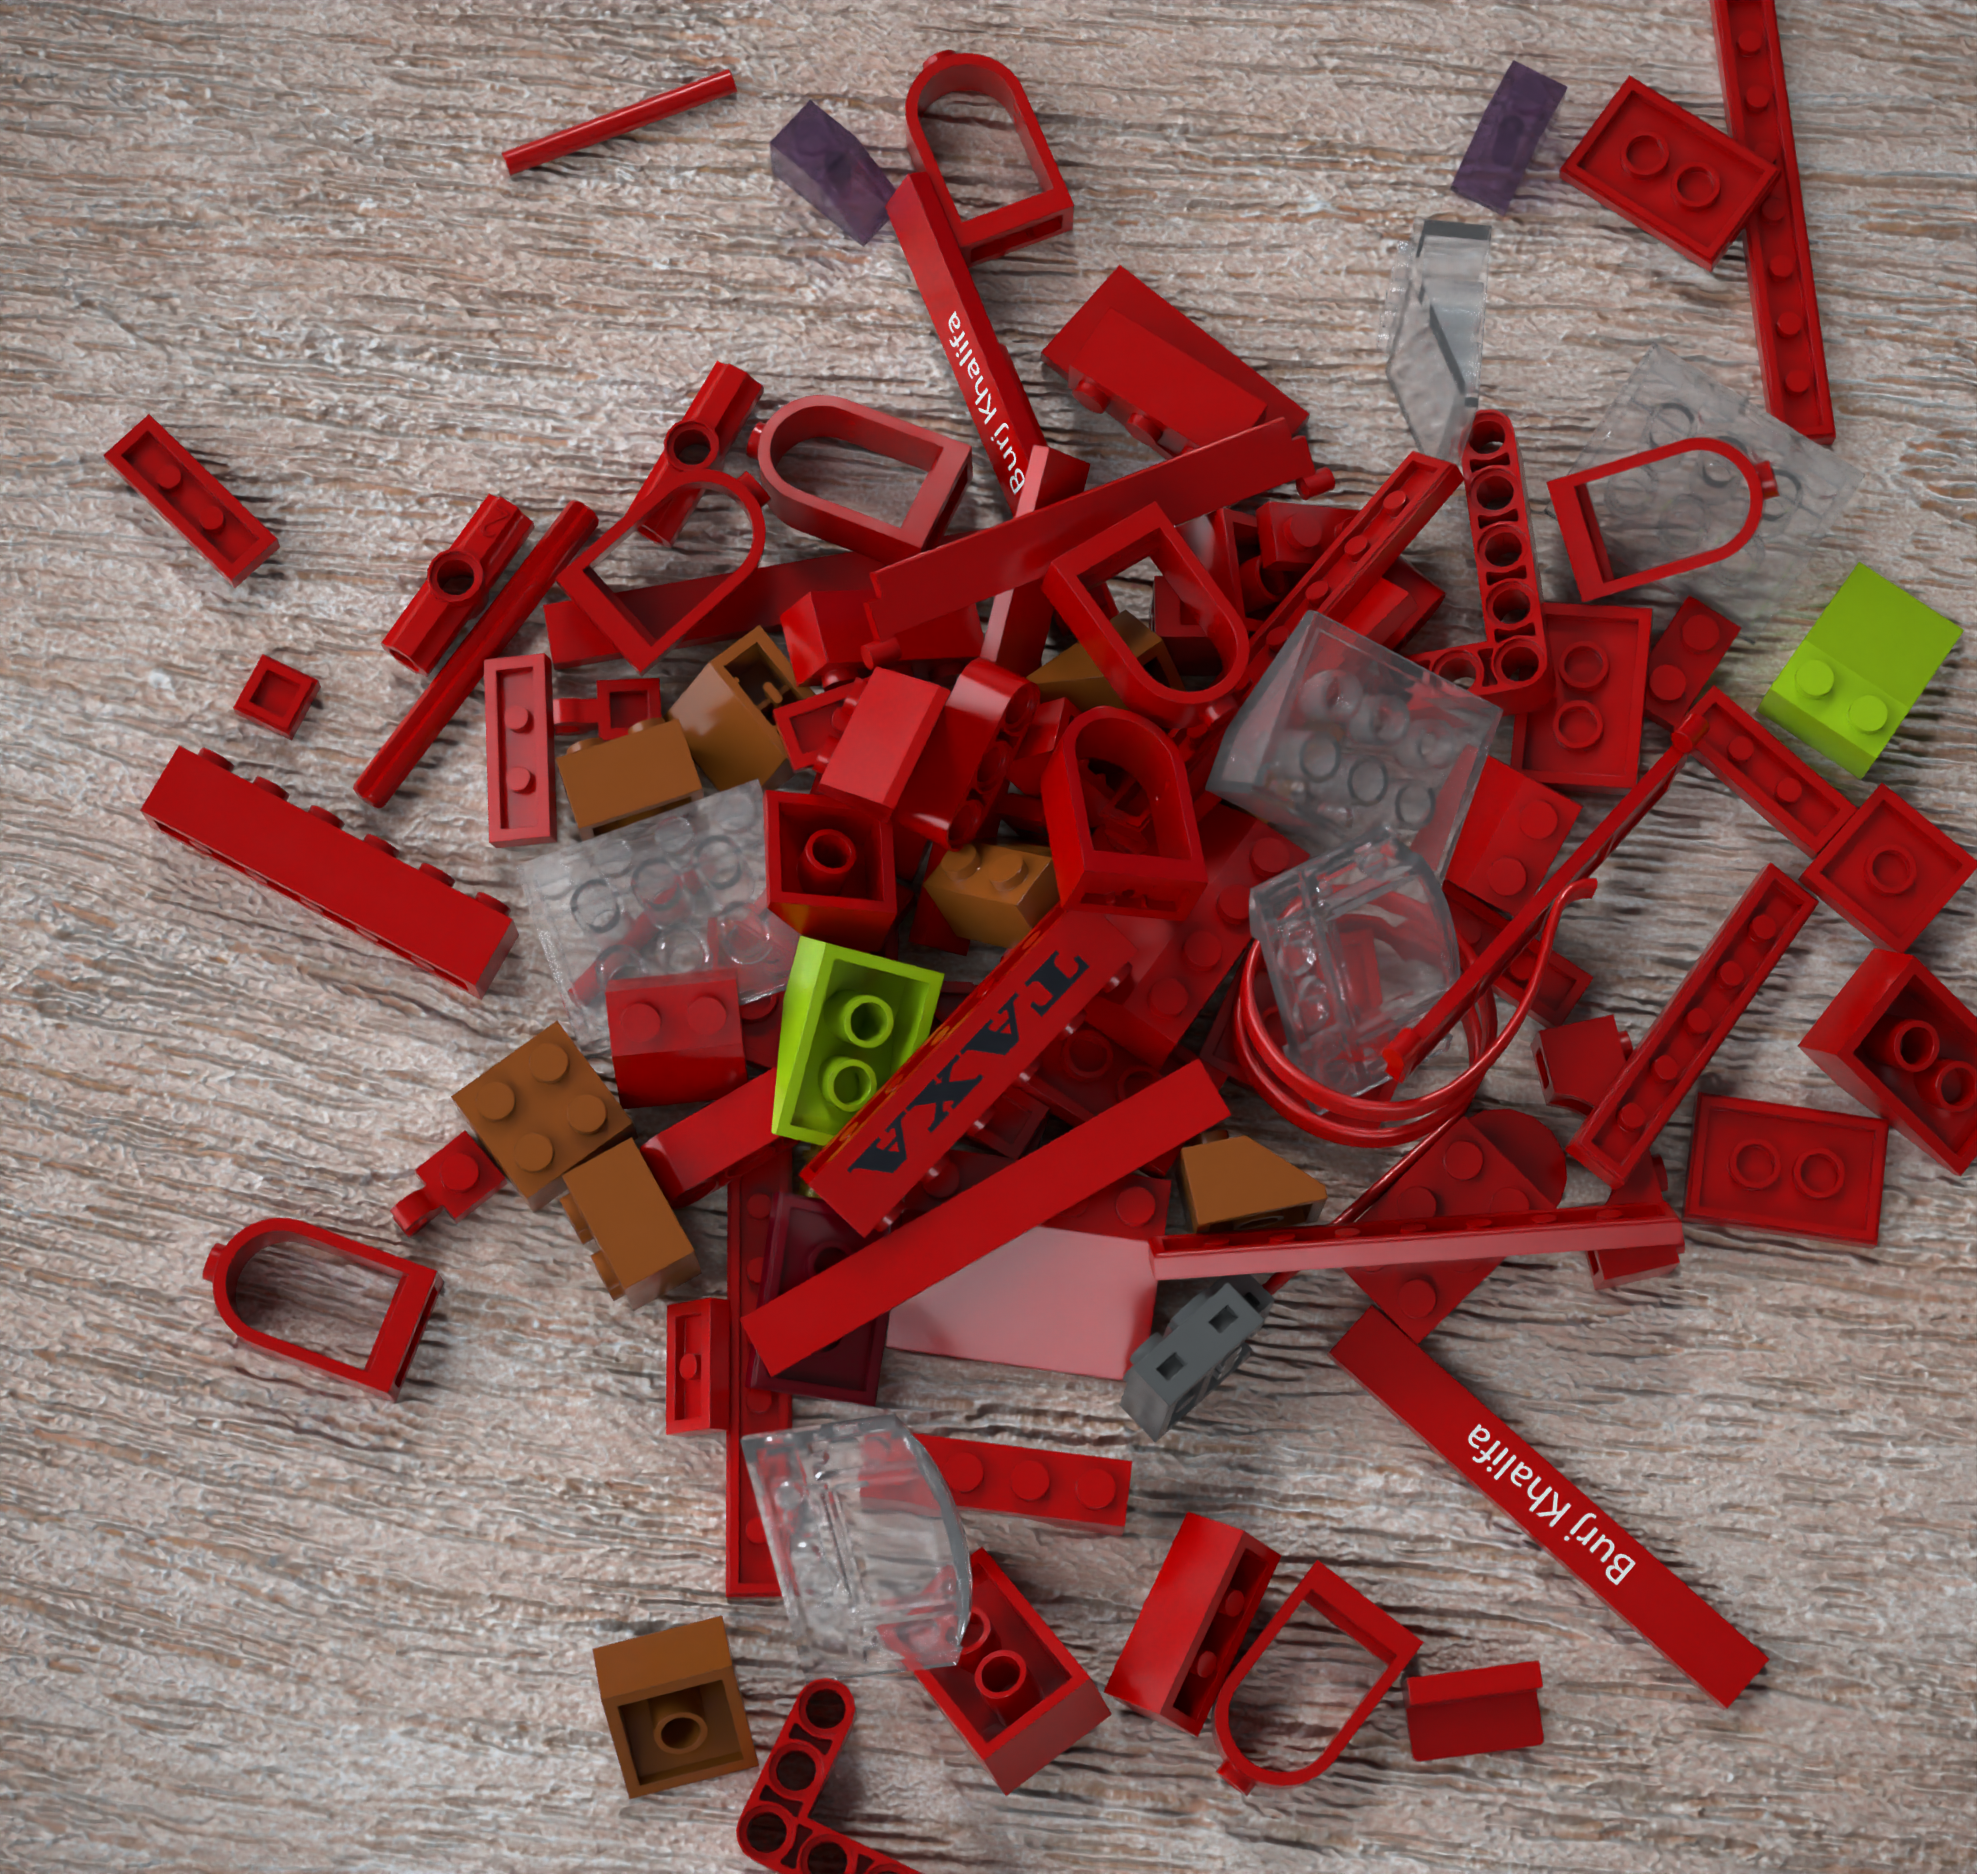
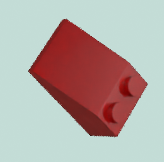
(1904, 1054)
(1016, 1686)

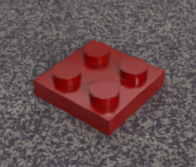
(1888, 871)

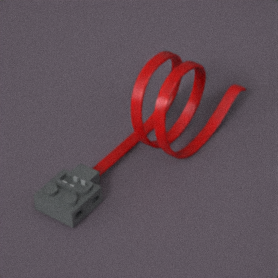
(1210, 1332)

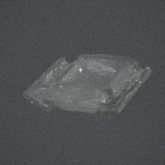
(1354, 955)
(862, 1546)

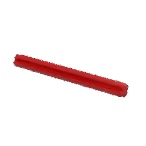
(466, 664)

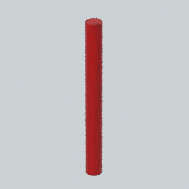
(619, 122)

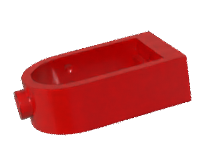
(1014, 224)
(815, 416)
(1584, 536)
(1112, 552)
(612, 615)
(1117, 881)
(399, 1332)
(1357, 1619)

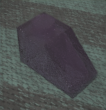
(1509, 137)
(832, 172)

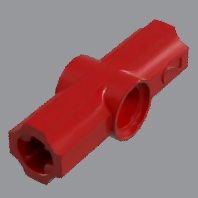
(710, 421)
(437, 617)

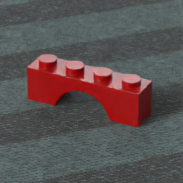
(1574, 1071)
(1034, 1483)

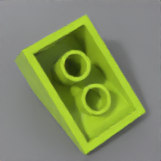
(1859, 670)
(844, 1034)

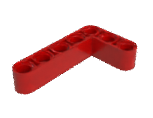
(1501, 586)
(797, 1806)

